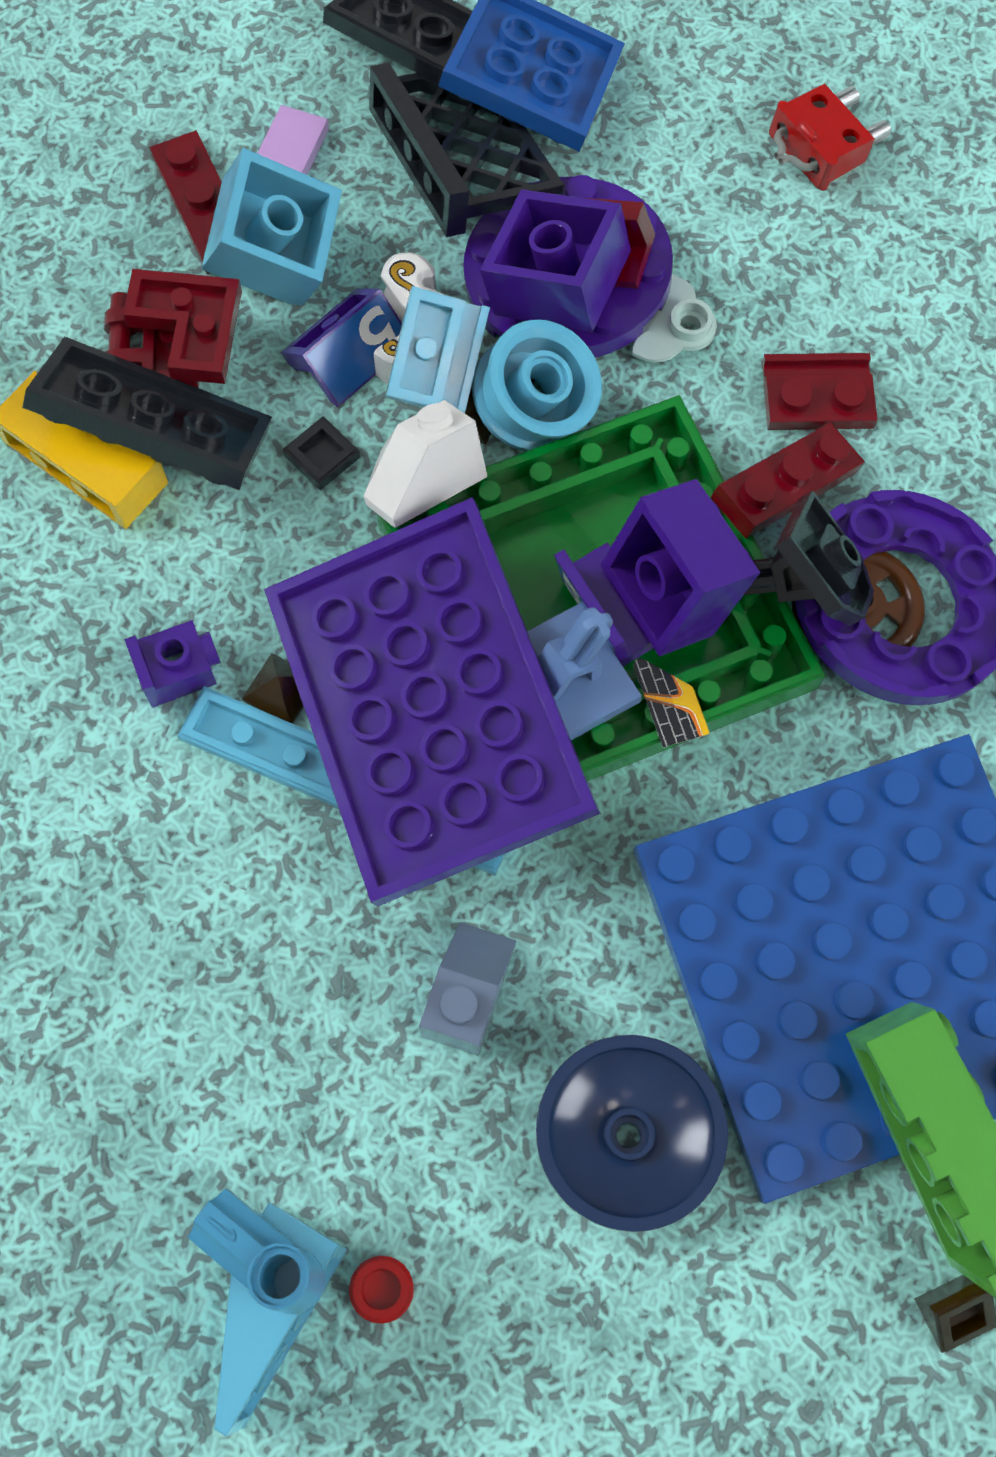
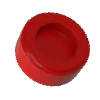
(381, 1289)

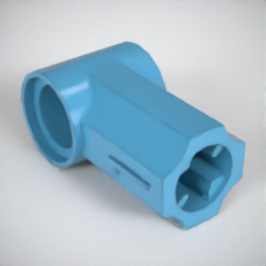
(254, 1251)

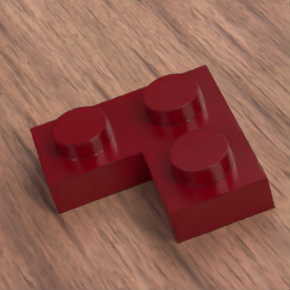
(198, 311)

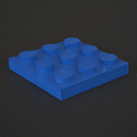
(533, 67)

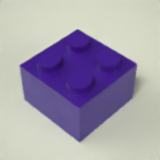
(556, 259)
(678, 566)

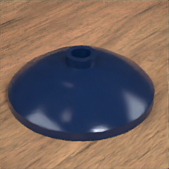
(678, 1123)

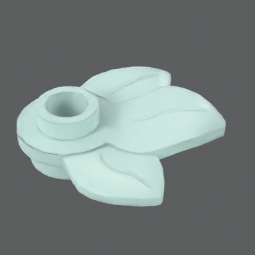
(664, 335)

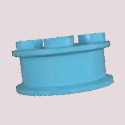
(554, 359)

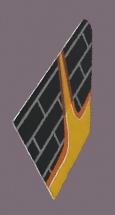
(670, 704)

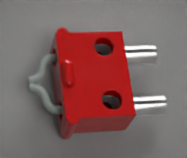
(823, 134)

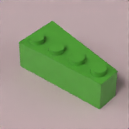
(938, 1130)

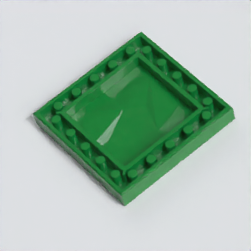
(577, 499)

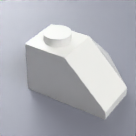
(425, 463)

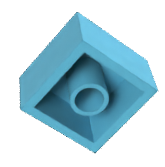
(272, 228)

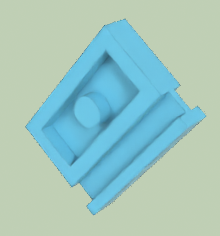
(436, 350)

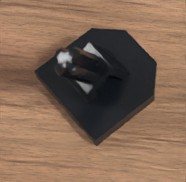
(816, 564)

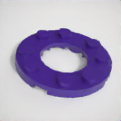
(626, 308)
(962, 555)

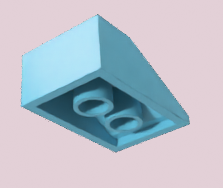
(261, 1337)

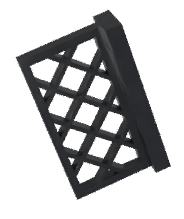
(425, 149)

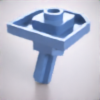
(583, 669)

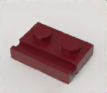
(818, 390)

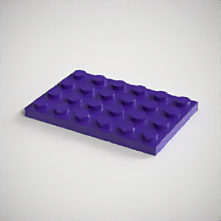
(428, 703)

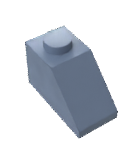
(467, 989)

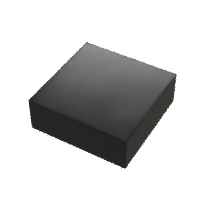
(321, 453)

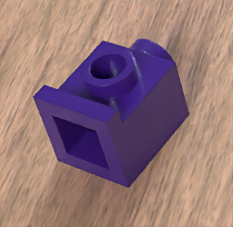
(167, 679)

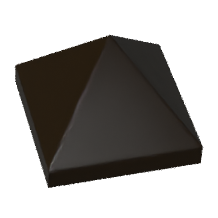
(275, 690)

